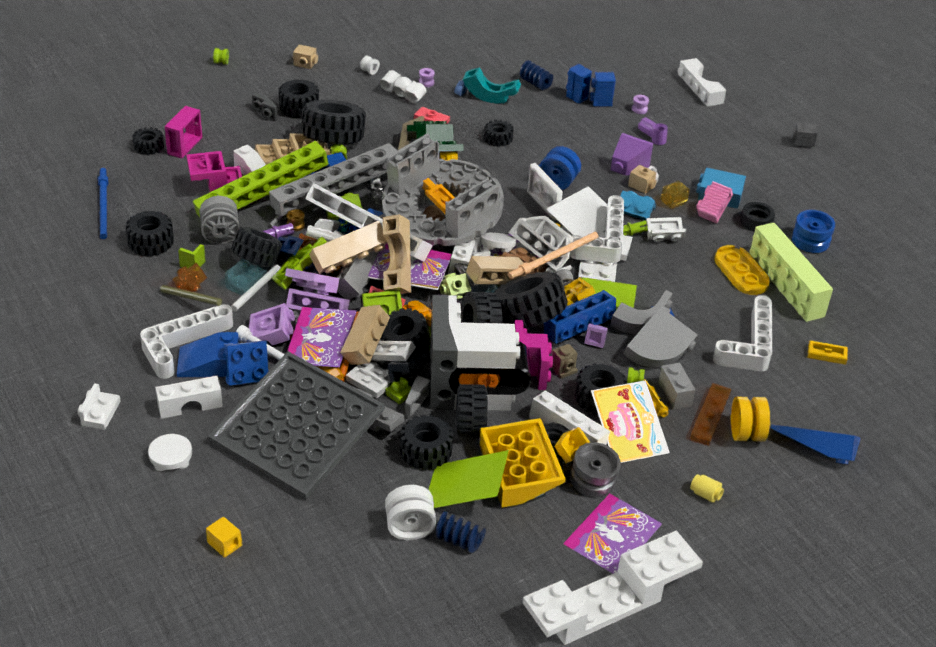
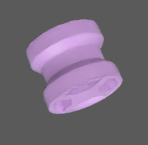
(426, 77)
(640, 104)

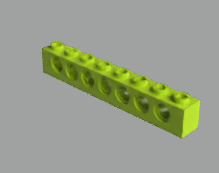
(271, 176)

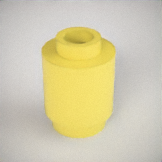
(707, 488)

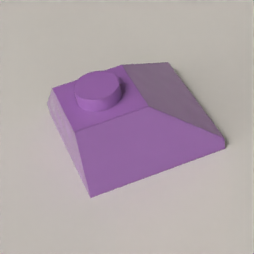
(631, 153)

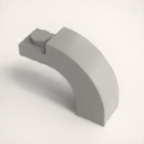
(633, 320)

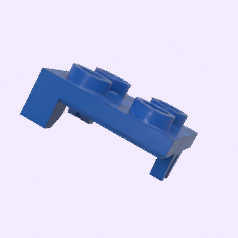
(246, 362)

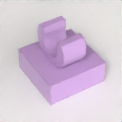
(596, 335)

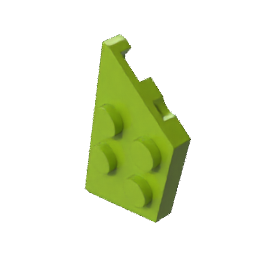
(298, 262)

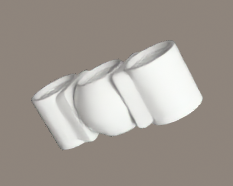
(403, 86)

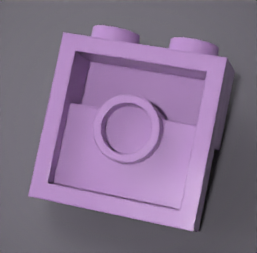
(313, 281)
(272, 324)

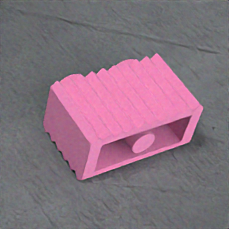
(714, 202)

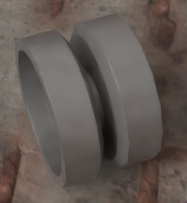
(594, 469)

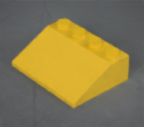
(530, 462)

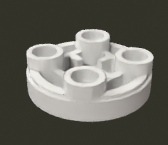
(498, 240)
(170, 452)

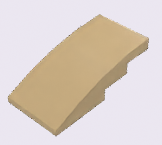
(282, 147)

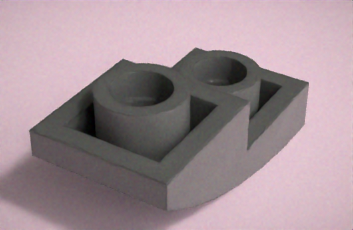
(264, 105)

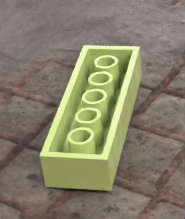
(791, 272)

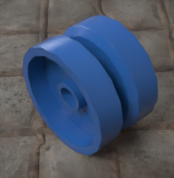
(561, 166)
(813, 231)

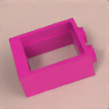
(181, 143)

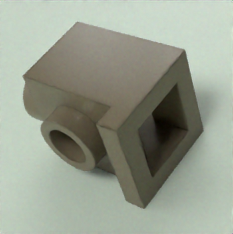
(564, 361)

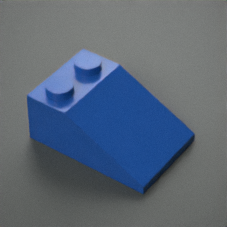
(205, 356)

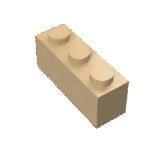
(492, 269)
(365, 335)

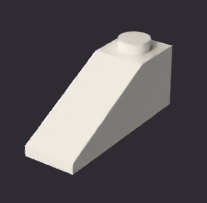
(247, 159)

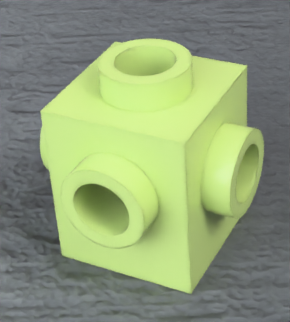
(455, 285)

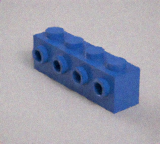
(577, 316)

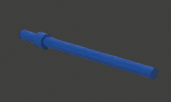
(103, 183)

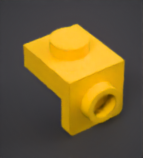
(570, 442)

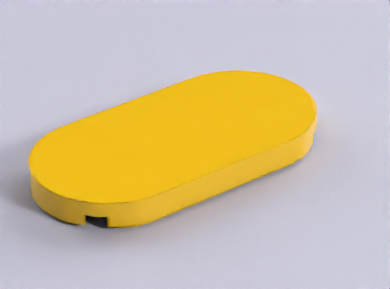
(742, 270)

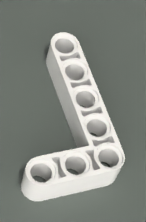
(607, 248)
(161, 337)
(758, 353)

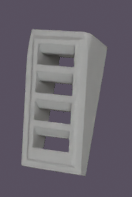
(418, 394)

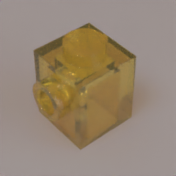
(675, 194)

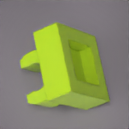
(398, 391)

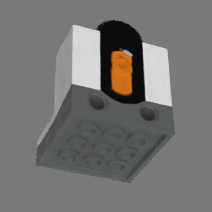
(474, 355)

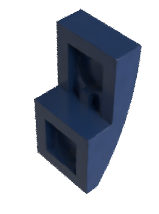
(289, 246)

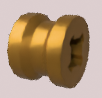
(296, 217)

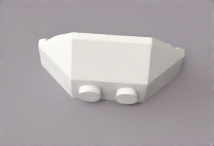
(542, 238)

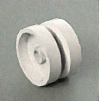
(410, 512)

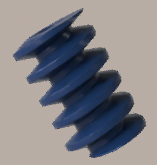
(536, 75)
(459, 533)

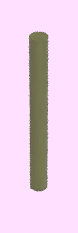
(191, 295)

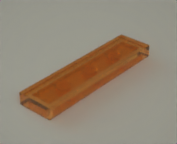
(710, 414)

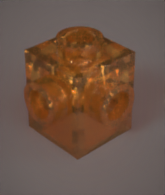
(189, 278)

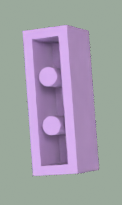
(300, 298)

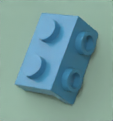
(637, 205)

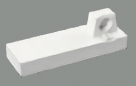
(393, 351)

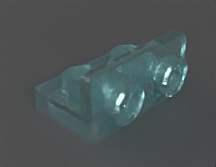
(243, 276)

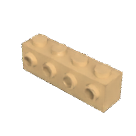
(348, 247)

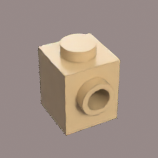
(305, 56)
(642, 179)

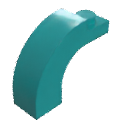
(488, 91)

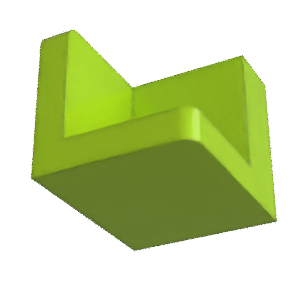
(189, 258)

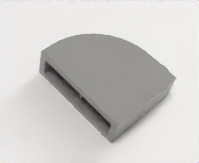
(660, 341)

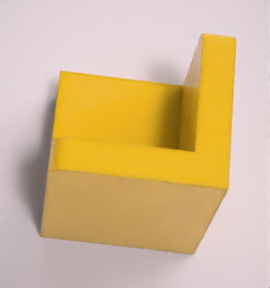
(224, 536)

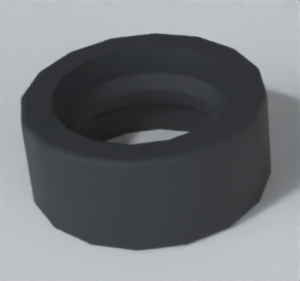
(756, 208)

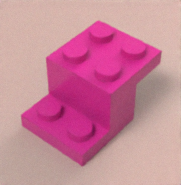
(211, 167)
(539, 353)

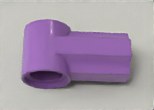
(657, 132)

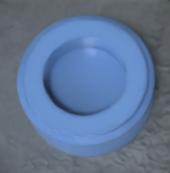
(460, 88)

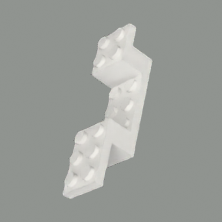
(614, 597)

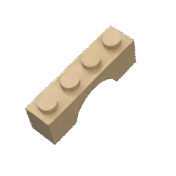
(397, 234)

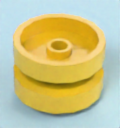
(750, 419)

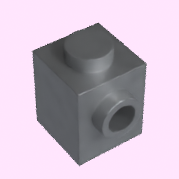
(805, 134)

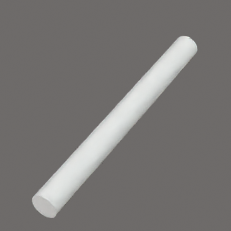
(255, 288)

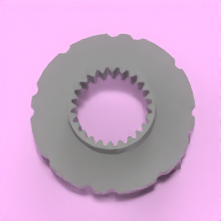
(468, 215)

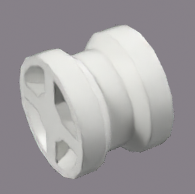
(370, 65)

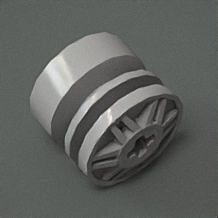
(219, 219)

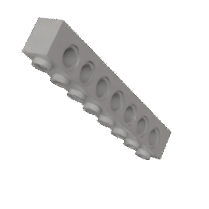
(334, 179)

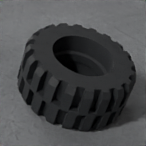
(333, 122)
(532, 298)

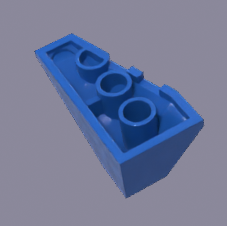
(835, 445)

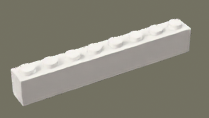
(359, 216)

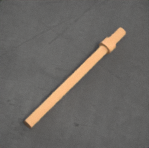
(526, 268)

